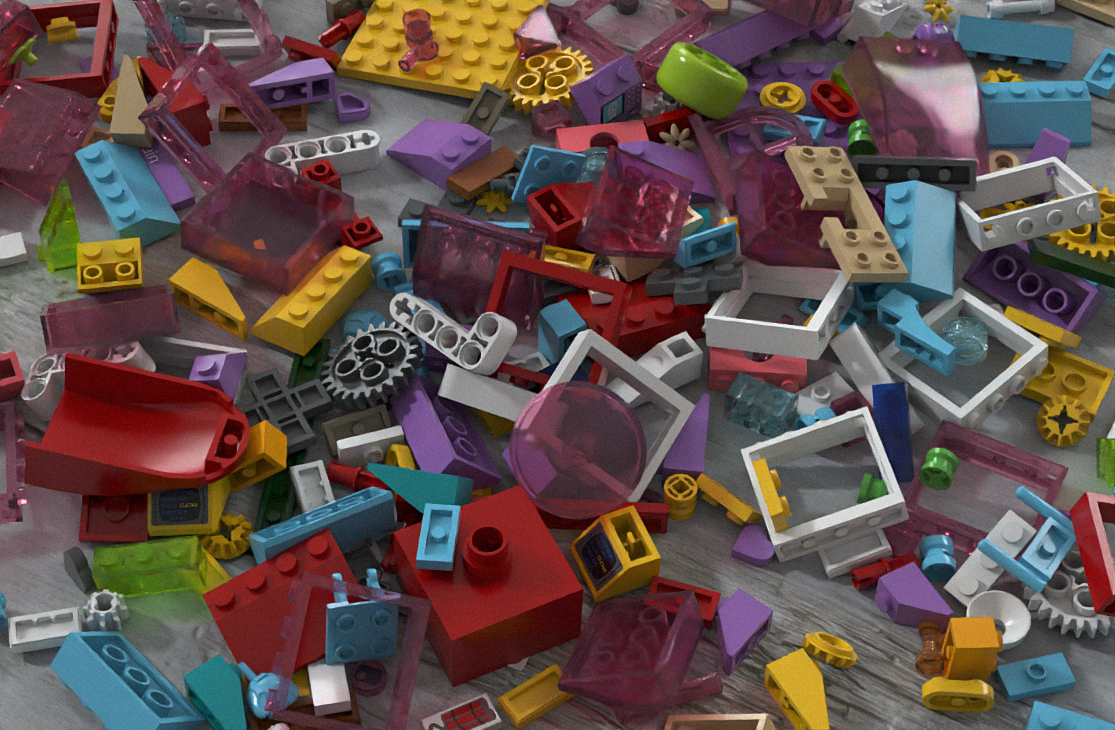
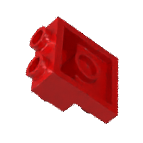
(114, 519)

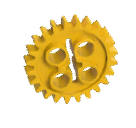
(547, 78)
(1078, 238)

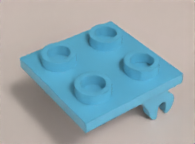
(547, 167)
(361, 628)

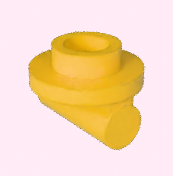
(61, 30)

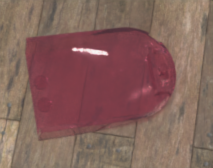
(919, 98)

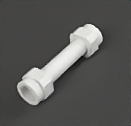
(997, 9)

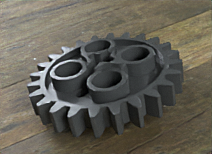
(372, 365)

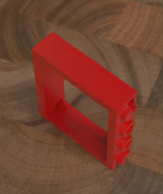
(85, 15)
(619, 290)
(1094, 549)

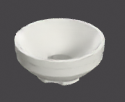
(1007, 612)

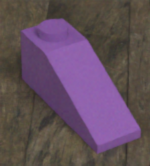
(296, 84)
(688, 449)

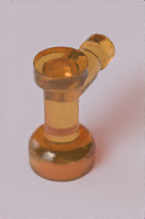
(929, 660)

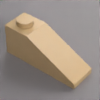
(128, 105)

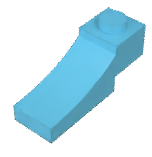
(901, 316)

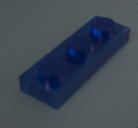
(894, 427)

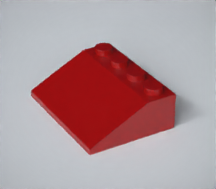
(646, 319)
(255, 602)

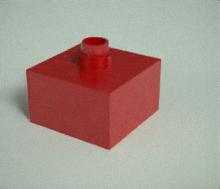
(506, 588)

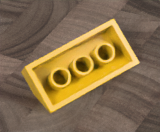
(317, 301)

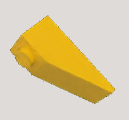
(204, 292)
(798, 690)

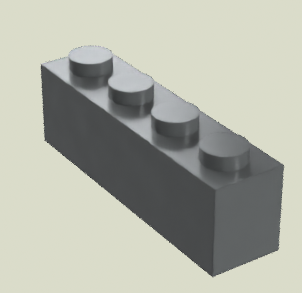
(942, 172)

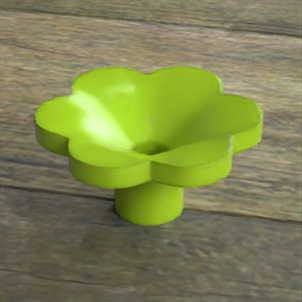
(24, 53)

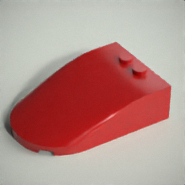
(135, 433)

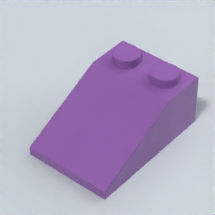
(440, 149)
(677, 161)

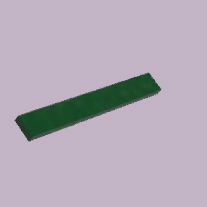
(278, 493)

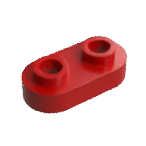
(834, 102)

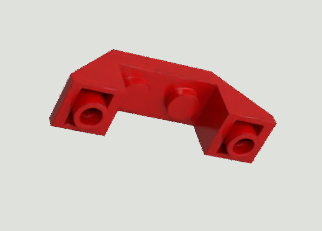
(355, 234)

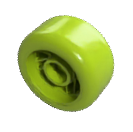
(701, 81)

